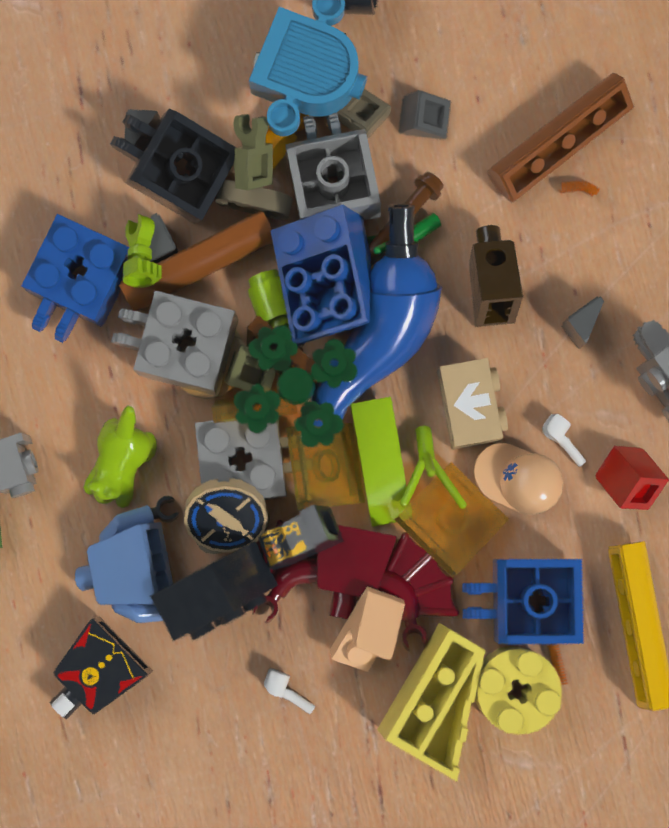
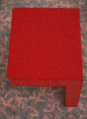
(631, 478)

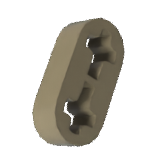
(271, 202)

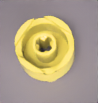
(539, 698)

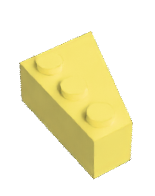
(436, 701)

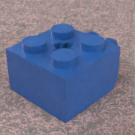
(53, 279)
(515, 619)

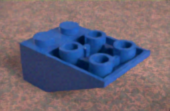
(324, 273)

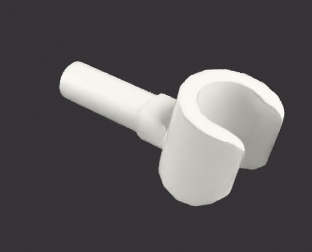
(555, 430)
(276, 685)

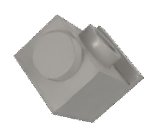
(17, 466)

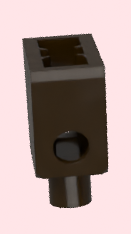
(494, 278)

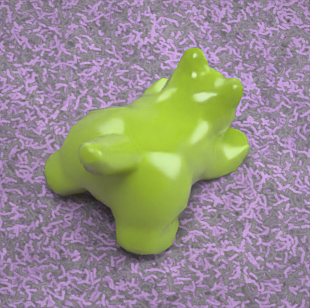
(121, 453)

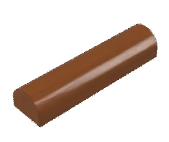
(561, 137)
(204, 259)

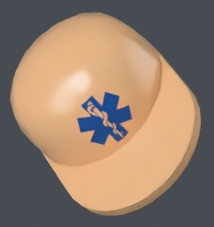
(518, 479)

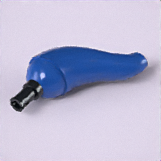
(401, 314)

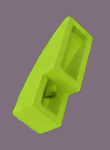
(379, 458)

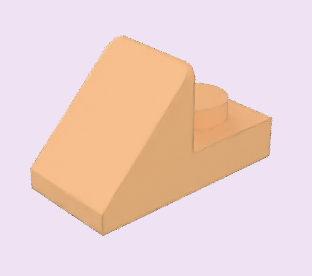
(369, 630)

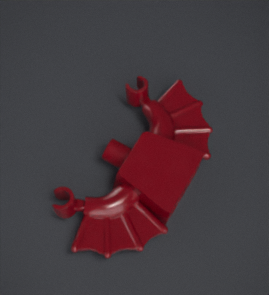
(363, 563)

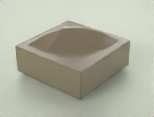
(364, 113)

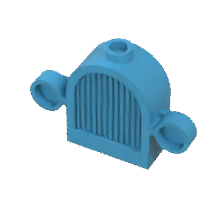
(306, 67)

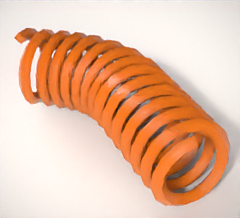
(589, 188)

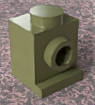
(245, 372)

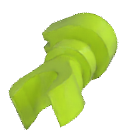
(138, 269)

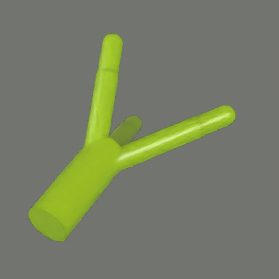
(428, 461)

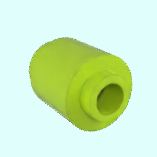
(268, 298)

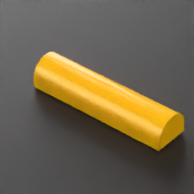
(641, 624)

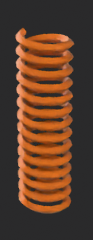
(554, 662)

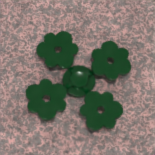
(295, 386)

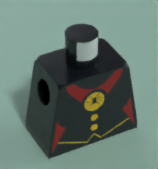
(96, 670)

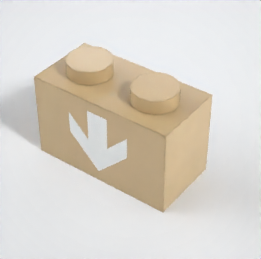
(471, 403)

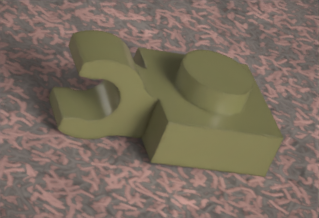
(254, 158)

